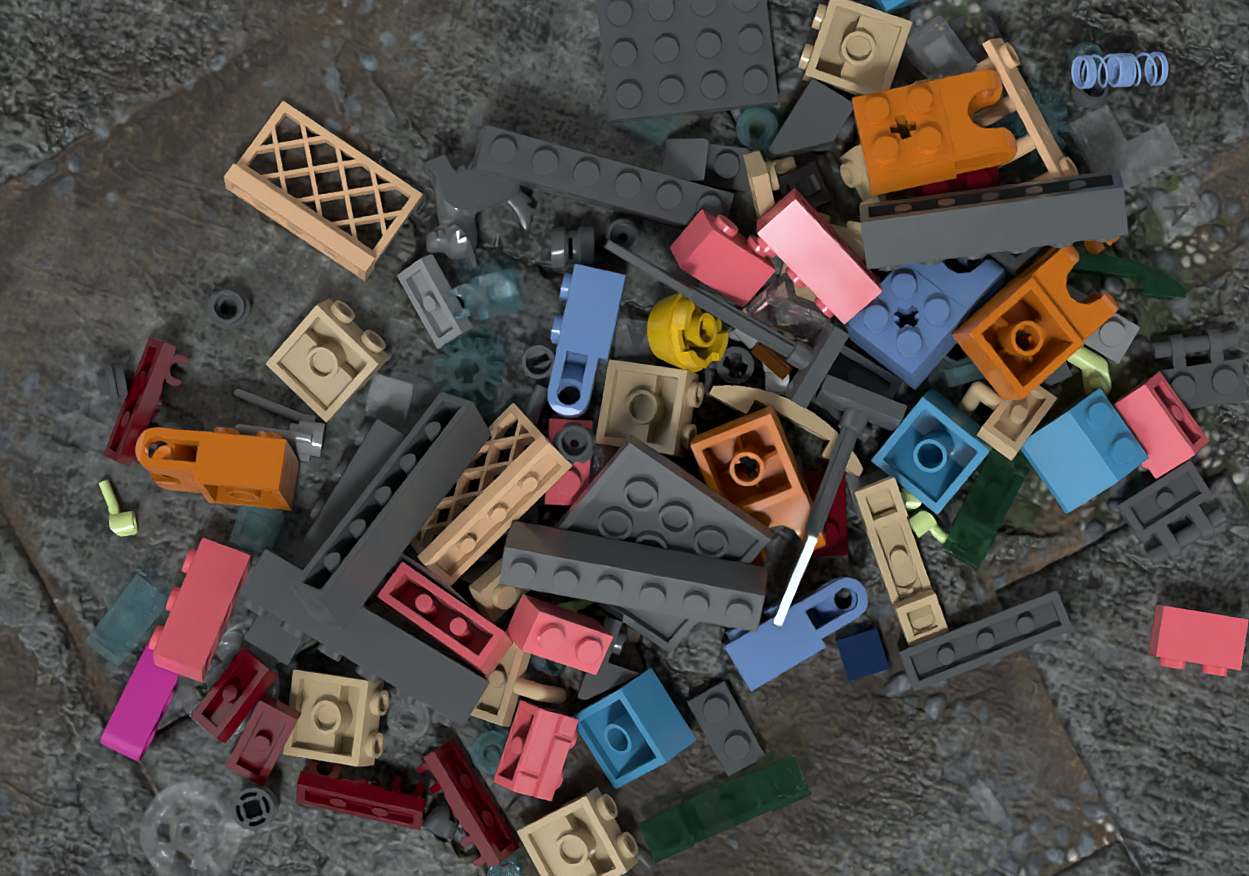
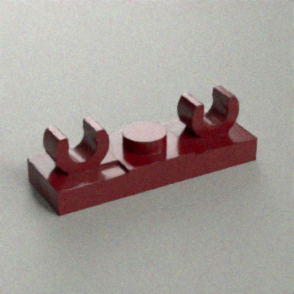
(143, 399)
(361, 797)
(470, 804)

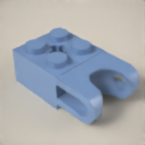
(933, 300)
(583, 334)
(810, 618)

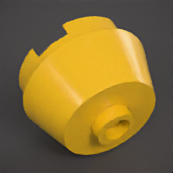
(685, 334)

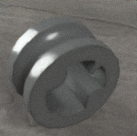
(746, 359)

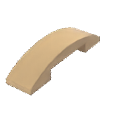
(741, 399)
(899, 561)

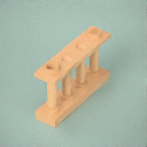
(1005, 61)

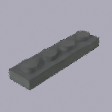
(985, 640)

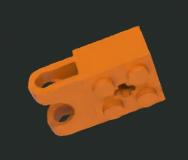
(938, 127)
(1044, 316)
(223, 465)
(773, 492)

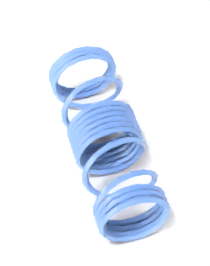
(1119, 70)

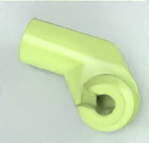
(1094, 370)

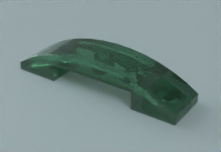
(1150, 282)
(985, 507)
(724, 807)

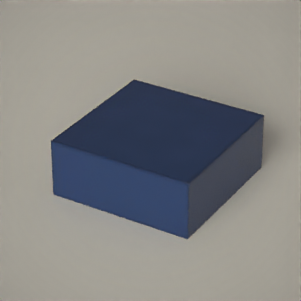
(862, 654)

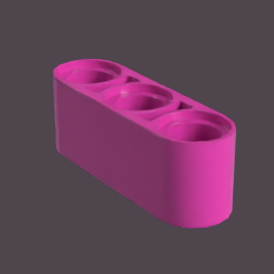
(140, 708)

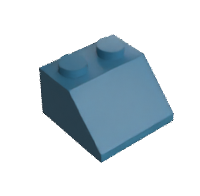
(933, 450)
(1083, 450)
(633, 729)

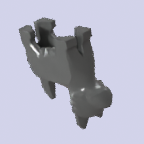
(459, 198)

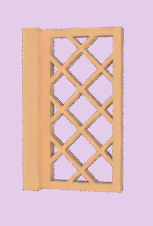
(301, 219)
(496, 502)

